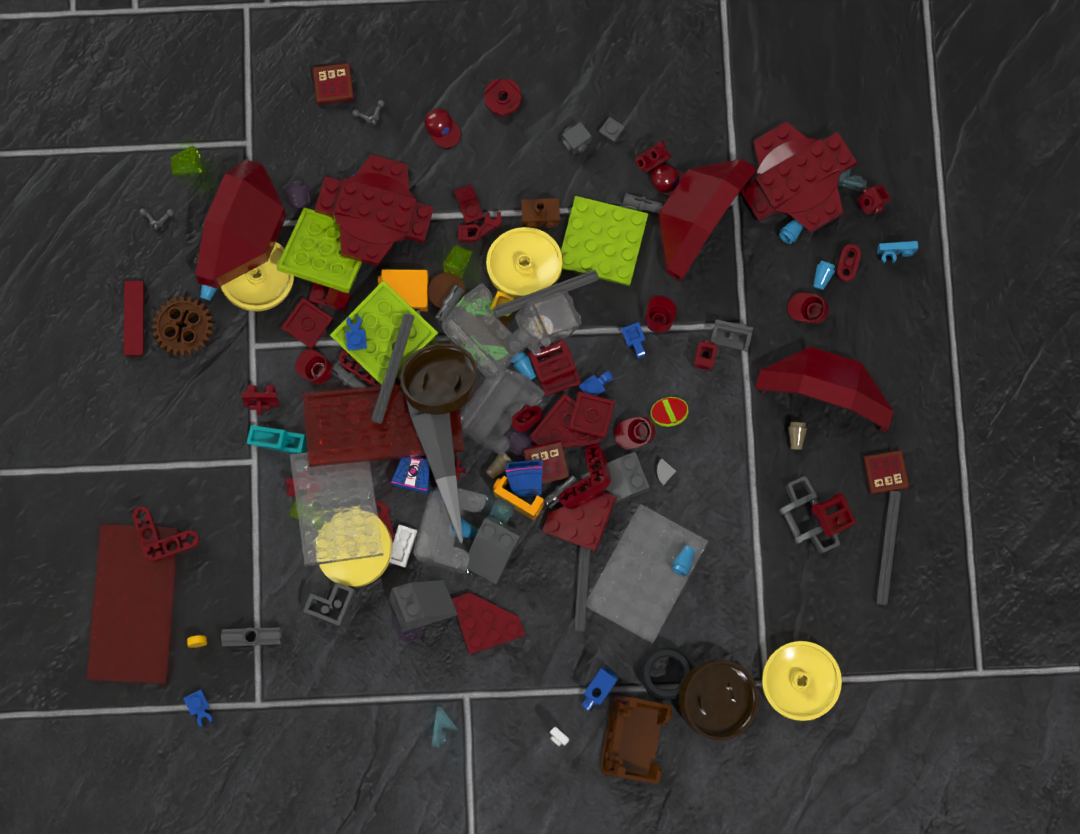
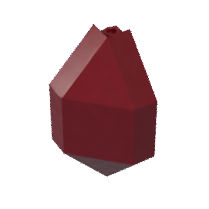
(696, 210)
(239, 225)
(830, 380)

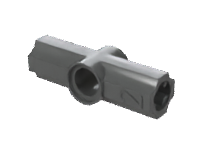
(264, 636)

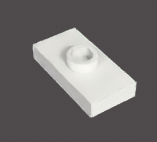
(402, 545)
(558, 737)

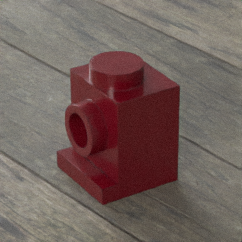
(705, 363)

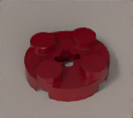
(502, 87)

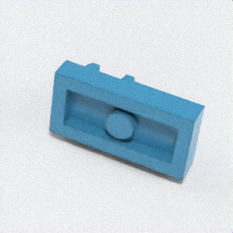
(893, 249)

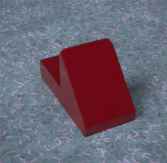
(469, 204)
(329, 297)

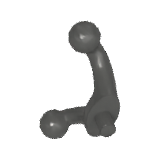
(372, 119)
(156, 224)

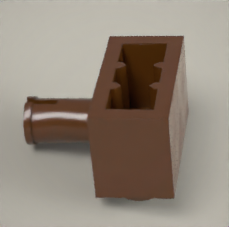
(540, 212)

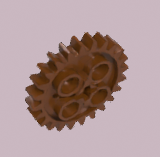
(199, 329)

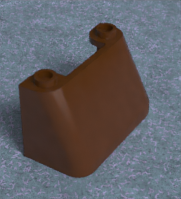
(633, 739)

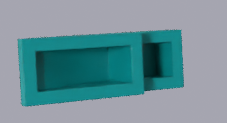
(277, 440)

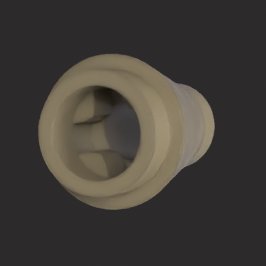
(797, 434)
(498, 465)

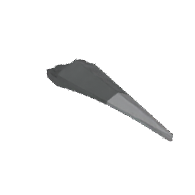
(436, 440)

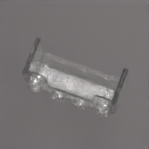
(483, 335)
(493, 406)
(438, 534)

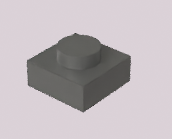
(611, 130)

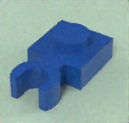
(356, 338)
(197, 705)

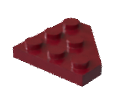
(556, 425)
(583, 522)
(485, 623)

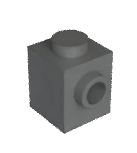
(576, 138)

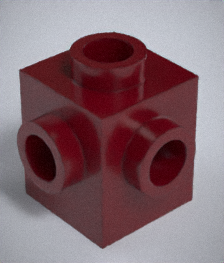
(874, 199)

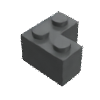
(334, 609)

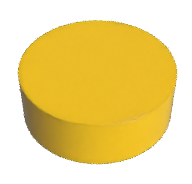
(197, 641)

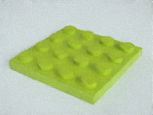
(603, 240)
(316, 253)
(382, 319)

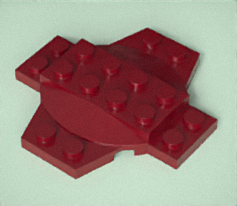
(798, 177)
(374, 210)

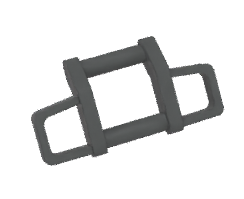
(812, 498)

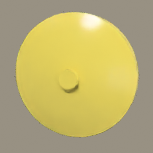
(524, 261)
(260, 287)
(361, 571)
(801, 681)

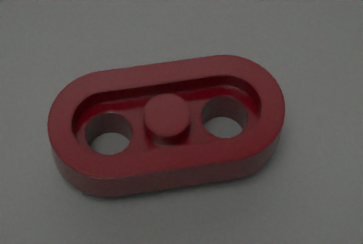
(847, 263)
(526, 418)

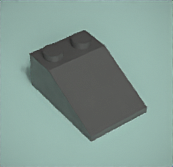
(626, 478)
(493, 548)
(421, 603)

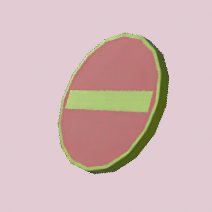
(669, 411)

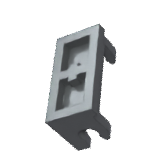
(731, 335)

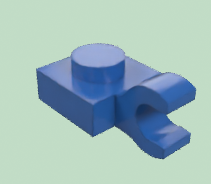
(634, 337)
(595, 386)

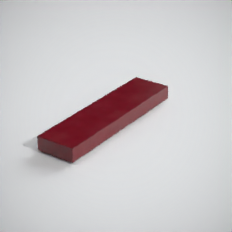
(133, 318)

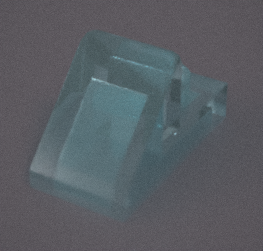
(854, 182)
(502, 510)
(441, 721)

